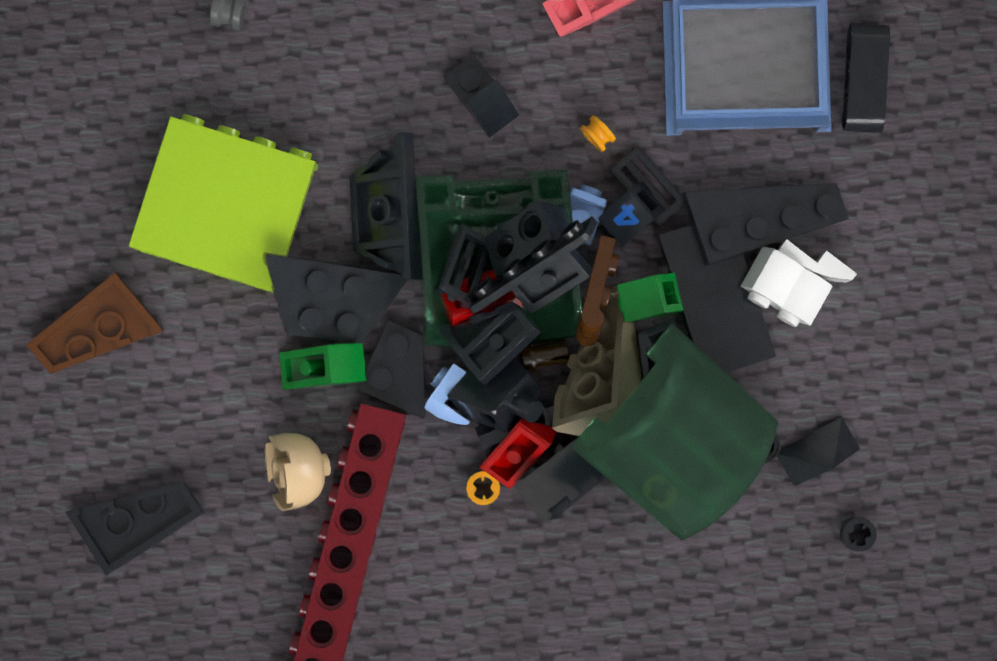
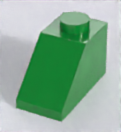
(322, 366)

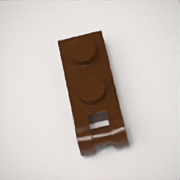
(597, 292)

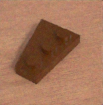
(95, 325)

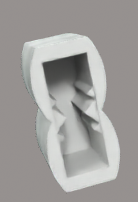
(786, 287)

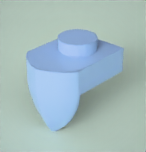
(444, 383)

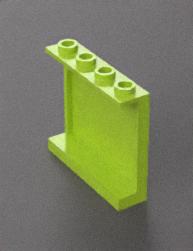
(222, 201)

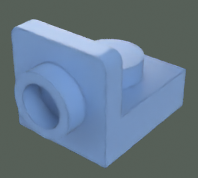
(585, 204)

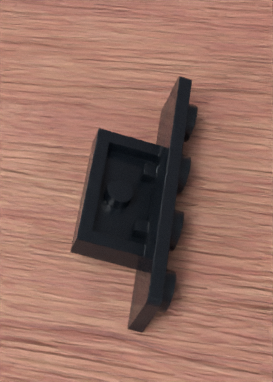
(545, 274)

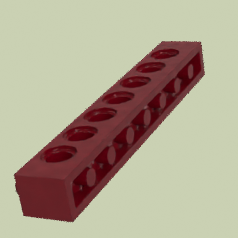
(388, 428)

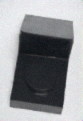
(481, 96)

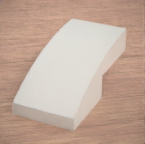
(825, 266)

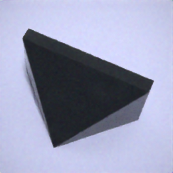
(818, 451)

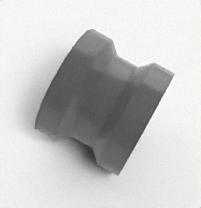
(229, 13)

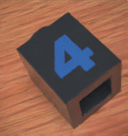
(631, 214)

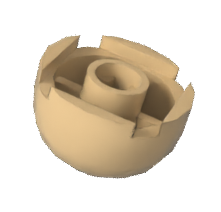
(296, 469)

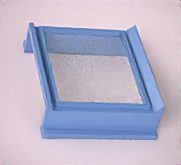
(746, 64)

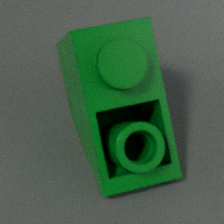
(649, 298)

